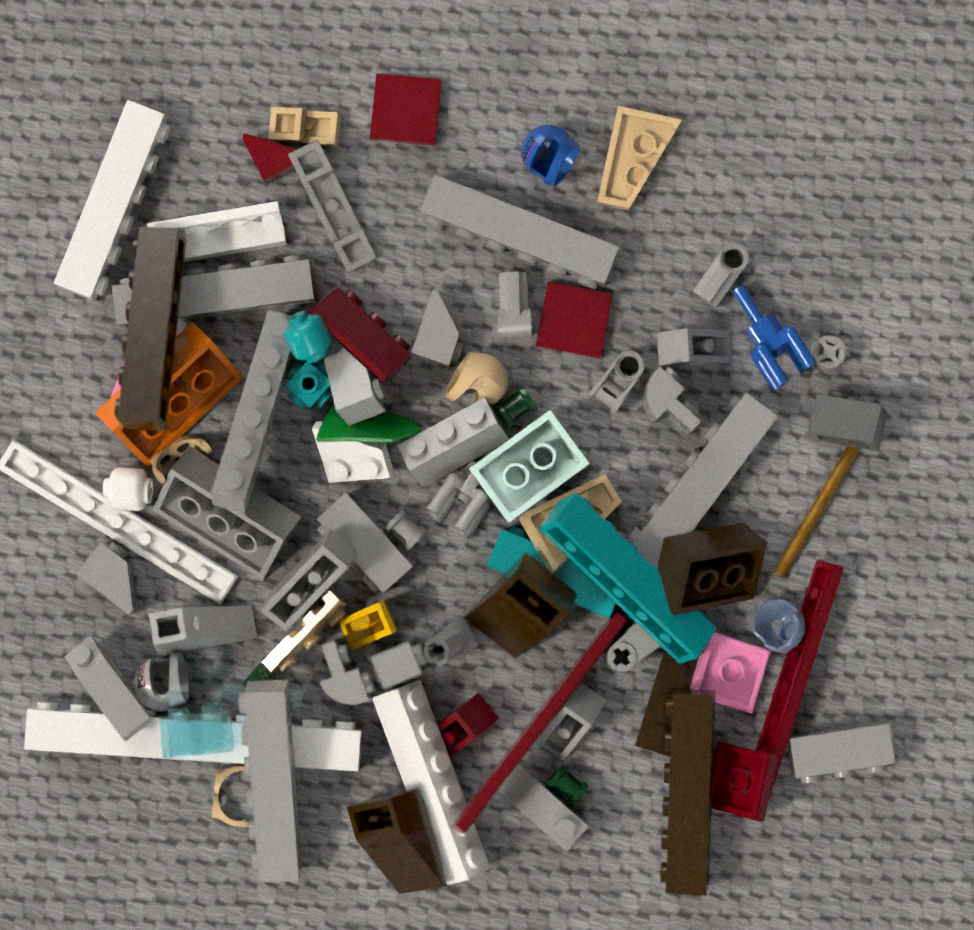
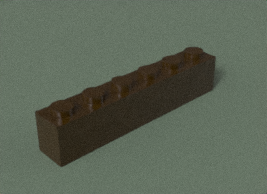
(151, 329)
(689, 791)

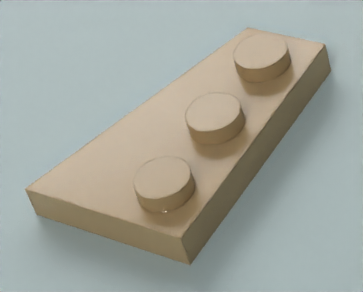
(602, 499)

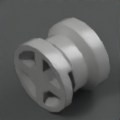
(832, 349)

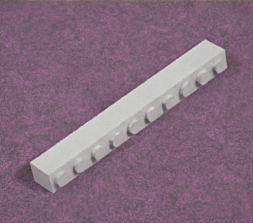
(92, 733)

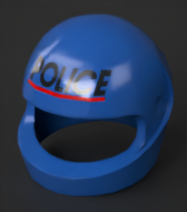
(561, 153)

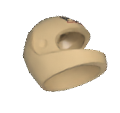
(480, 373)

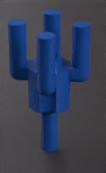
(772, 342)

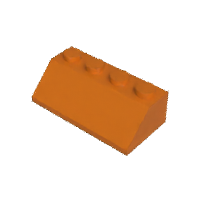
(207, 380)

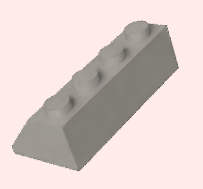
(248, 538)

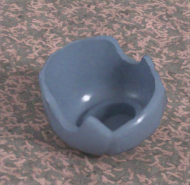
(791, 625)

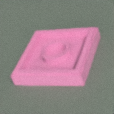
(732, 670)

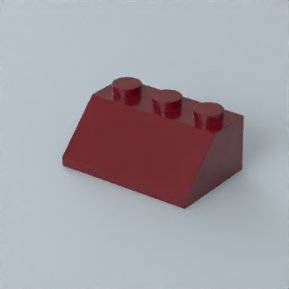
(363, 334)

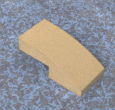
(304, 126)

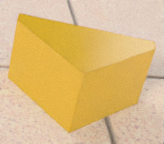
(368, 625)

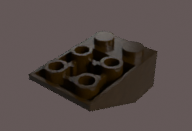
(522, 606)
(399, 839)

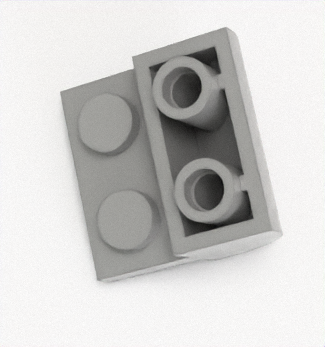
(660, 399)
(345, 685)

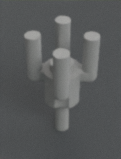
(466, 491)

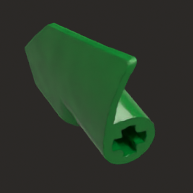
(380, 428)

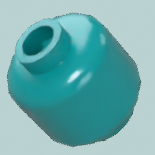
(307, 337)

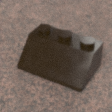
(711, 567)

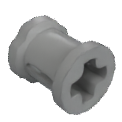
(405, 530)

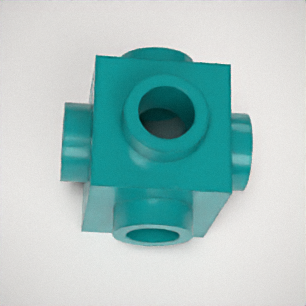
(318, 395)

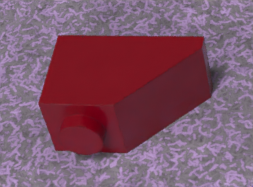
(466, 723)

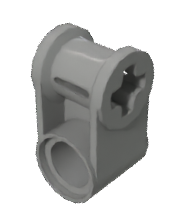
(616, 382)
(636, 643)

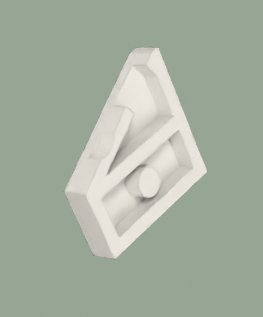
(354, 460)

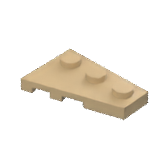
(632, 154)
(284, 654)

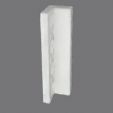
(229, 231)

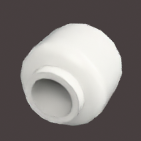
(128, 489)

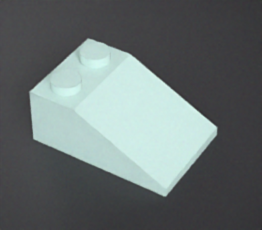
(529, 466)

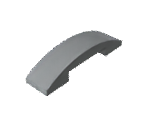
(332, 205)

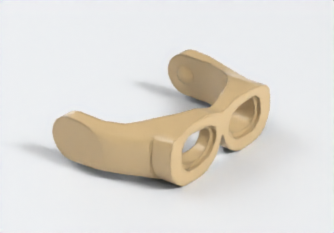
(160, 470)
(217, 811)

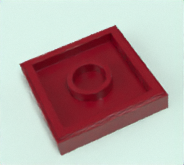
(405, 109)
(574, 320)
(742, 780)

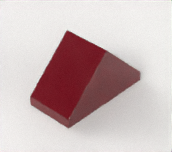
(269, 157)

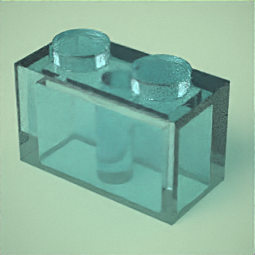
(196, 732)

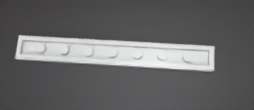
(119, 525)

